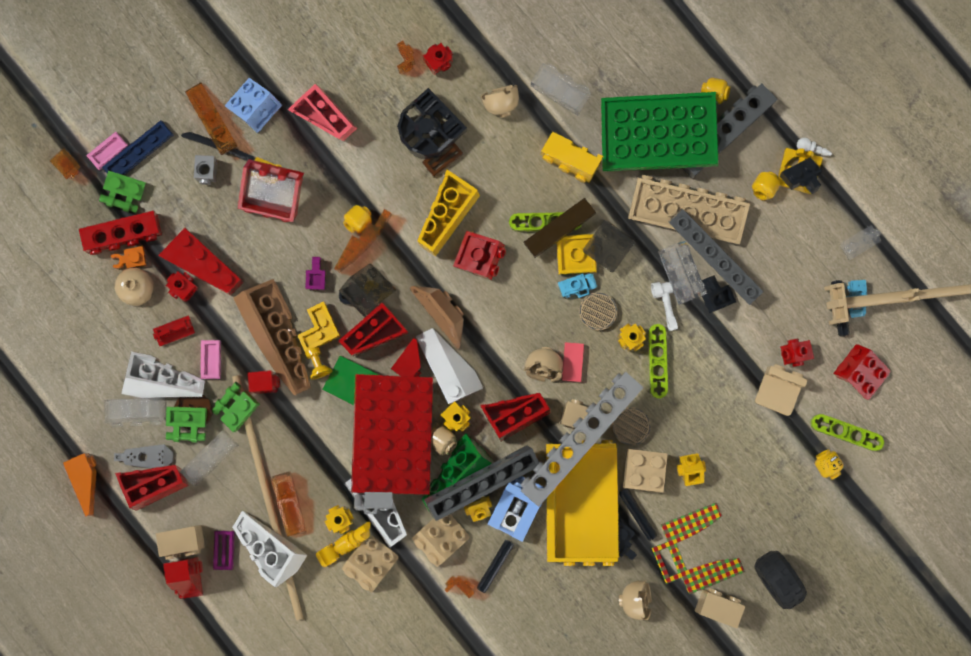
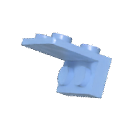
(253, 104)

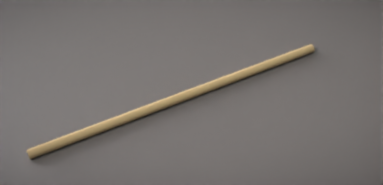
(268, 501)

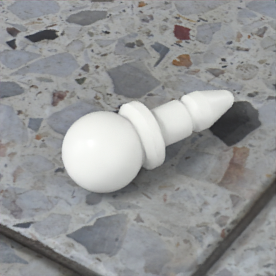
(806, 144)

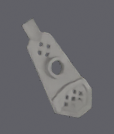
(152, 453)

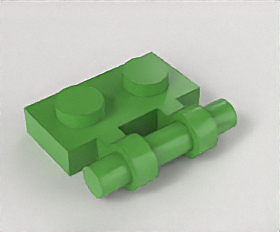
(125, 186)
(239, 411)
(186, 417)

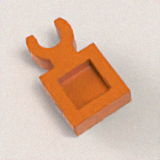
(132, 258)

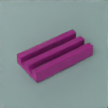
(224, 545)

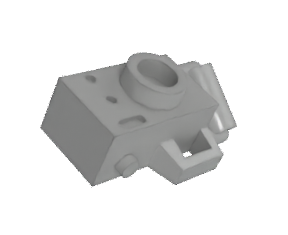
(374, 501)

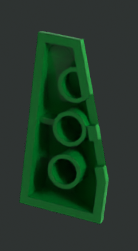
(465, 460)

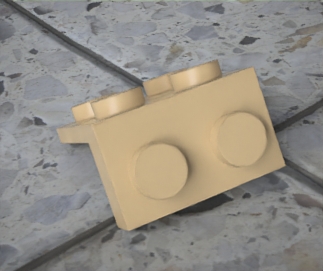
(779, 389)
(440, 539)
(370, 563)

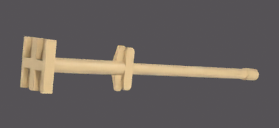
(840, 303)

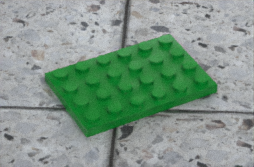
(659, 131)

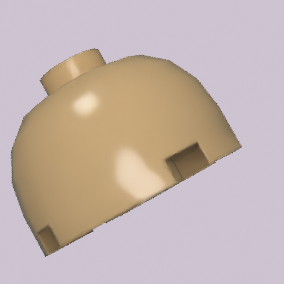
(501, 100)
(134, 286)
(544, 364)
(636, 599)

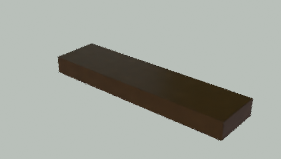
(559, 227)

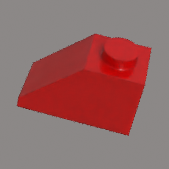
(409, 361)

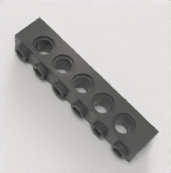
(763, 99)
(715, 256)
(481, 482)

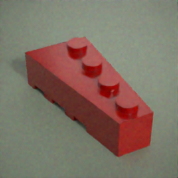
(195, 258)

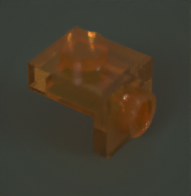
(406, 53)
(65, 164)
(465, 586)

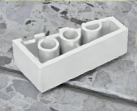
(386, 522)

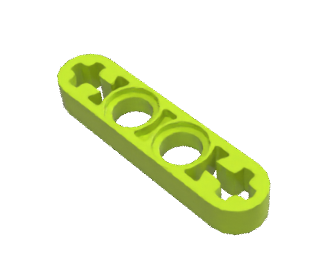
(545, 217)
(661, 361)
(847, 431)

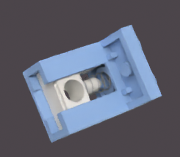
(501, 511)

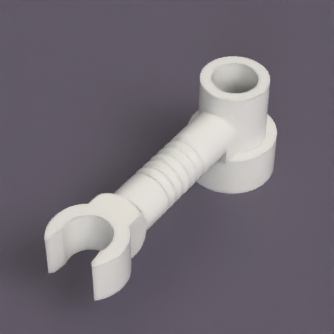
(663, 290)

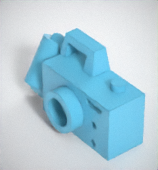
(577, 284)
(857, 288)

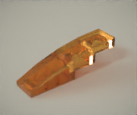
(211, 118)
(358, 246)

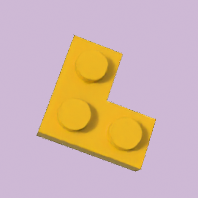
(323, 330)

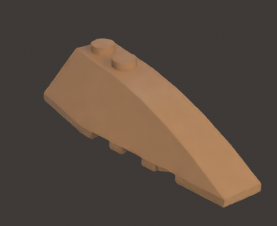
(271, 328)

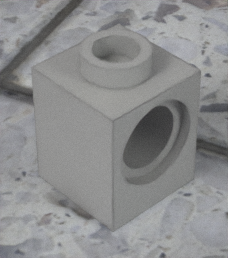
(200, 163)

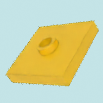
(571, 256)

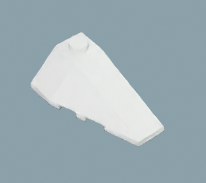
(450, 369)
(152, 379)
(272, 553)

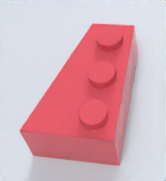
(321, 111)

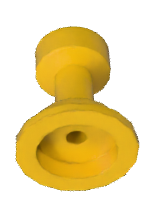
(319, 370)

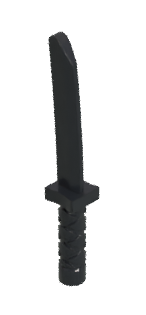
(209, 142)

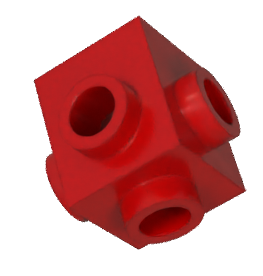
(438, 58)
(187, 289)
(796, 352)

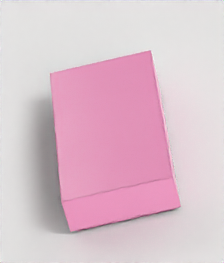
(107, 150)
(210, 359)

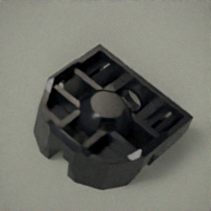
(427, 123)

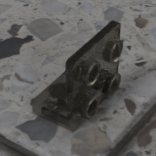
(609, 246)
(367, 289)

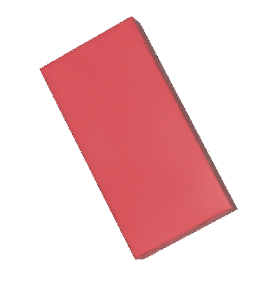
(572, 362)

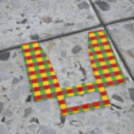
(703, 575)

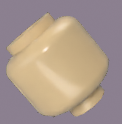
(443, 440)

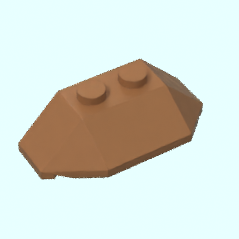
(441, 311)

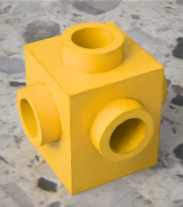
(625, 341)
(450, 412)
(691, 469)
(479, 508)
(346, 516)

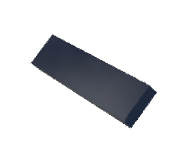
(139, 149)

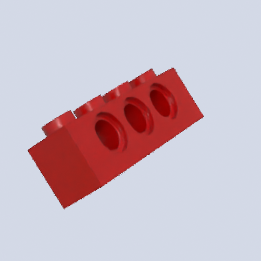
(91, 234)

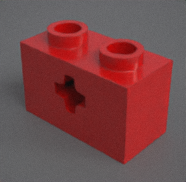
(263, 382)

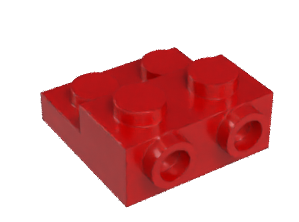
(480, 255)

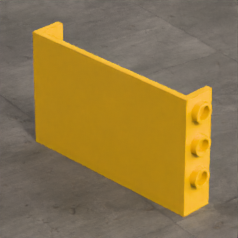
(585, 508)

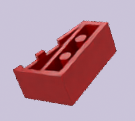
(373, 331)
(515, 414)
(150, 485)

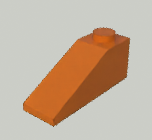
(83, 479)

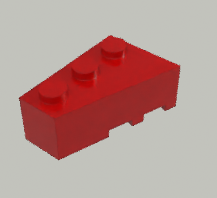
(184, 577)

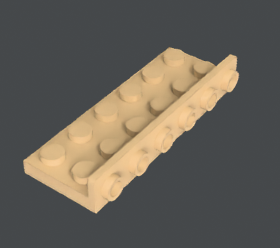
(715, 214)

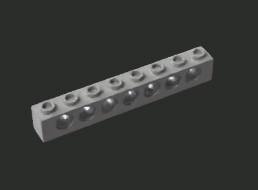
(631, 389)

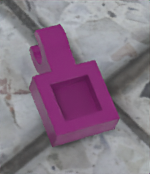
(315, 278)

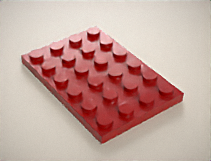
(392, 434)

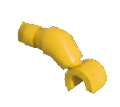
(344, 545)

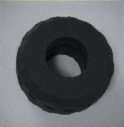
(780, 579)

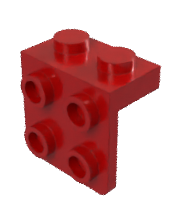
(862, 371)

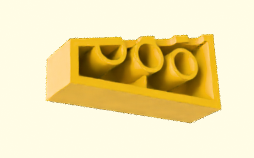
(448, 210)

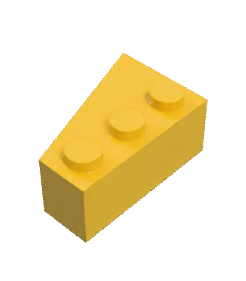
(570, 157)

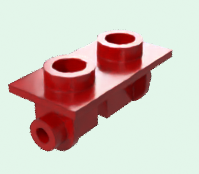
(173, 331)

